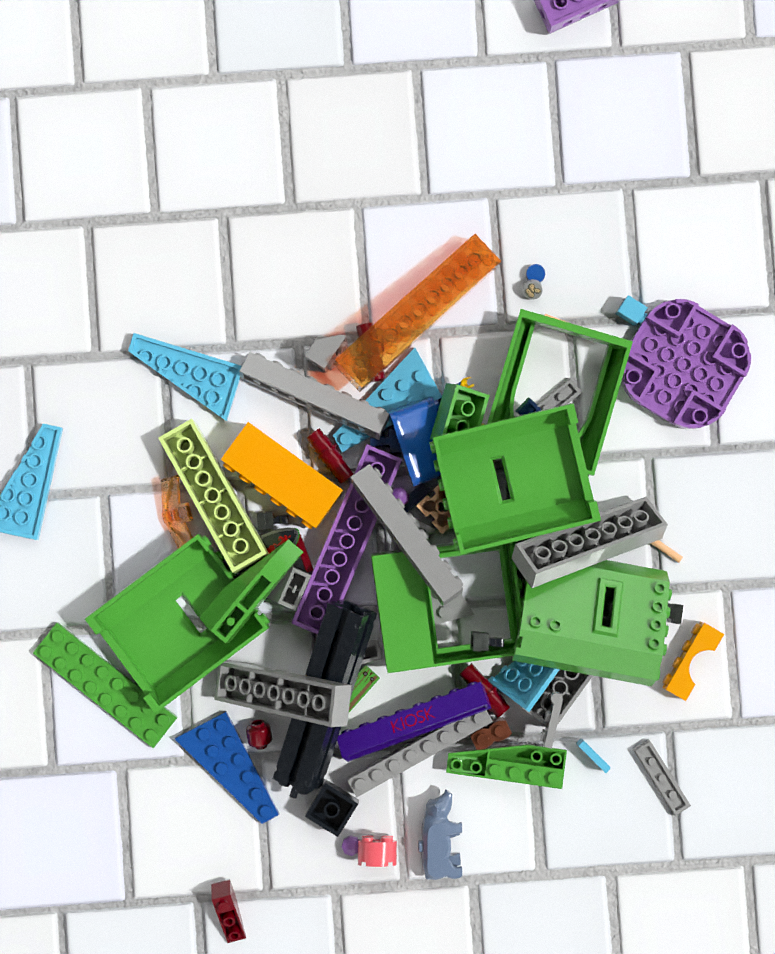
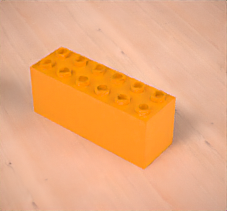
(281, 476)

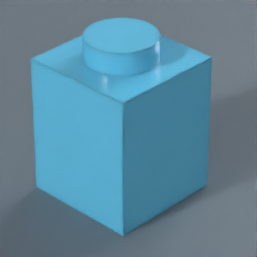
(632, 311)

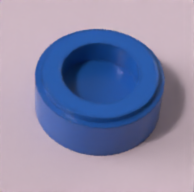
(535, 272)

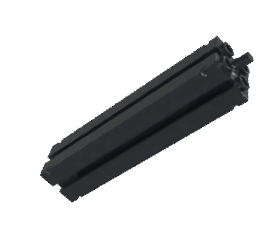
(334, 658)

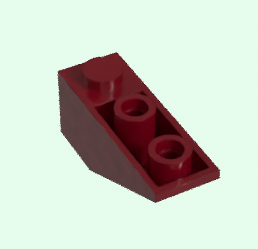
(227, 910)

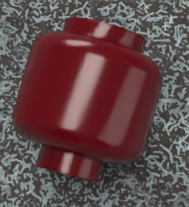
(259, 734)

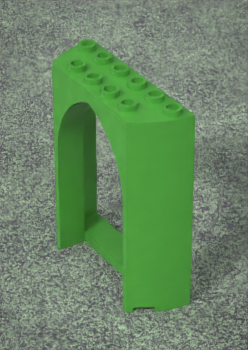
(605, 393)

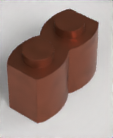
(495, 731)

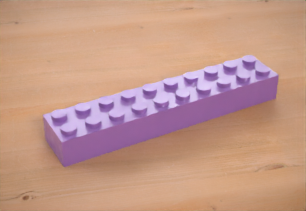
(343, 545)

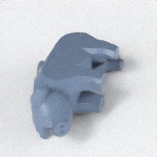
(436, 841)

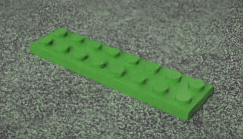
(103, 684)

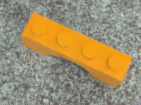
(703, 639)

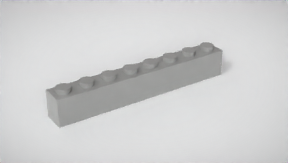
(314, 395)
(406, 534)
(415, 752)

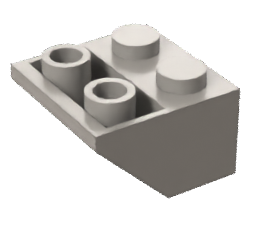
(325, 350)
(291, 588)

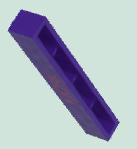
(413, 721)

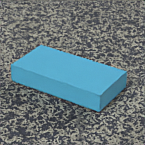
(593, 755)

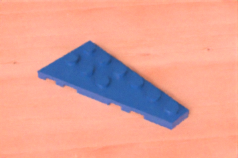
(224, 756)

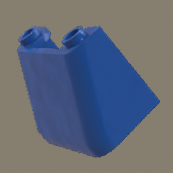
(413, 429)

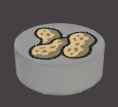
(532, 289)

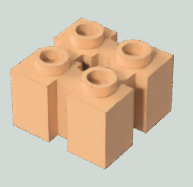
(430, 506)

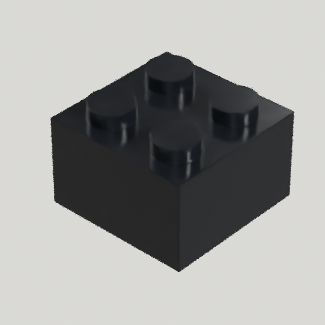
(332, 808)

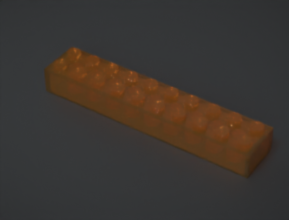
(416, 312)

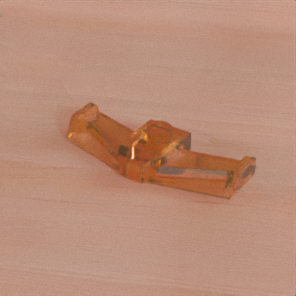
(174, 512)

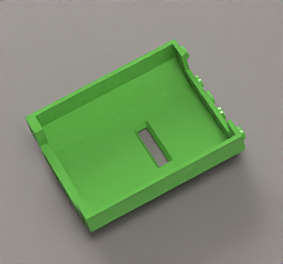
(541, 470)
(565, 630)
(156, 635)

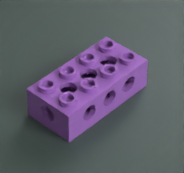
(571, 12)

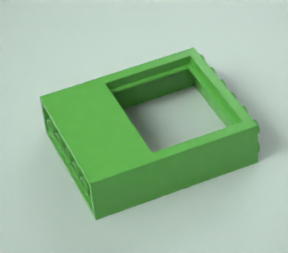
(408, 614)

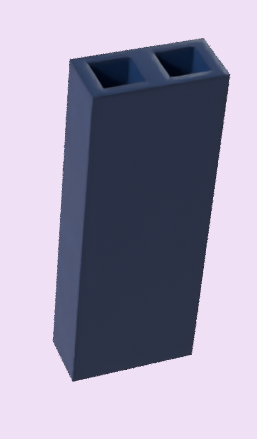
(416, 496)

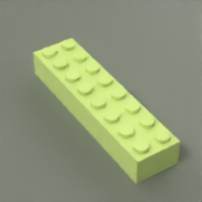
(213, 496)

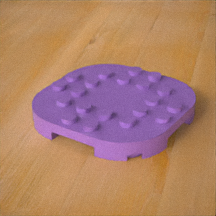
(685, 364)

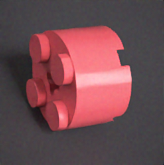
(377, 851)

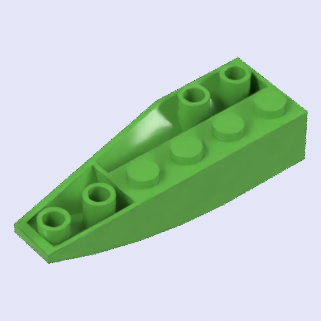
(248, 591)
(513, 764)

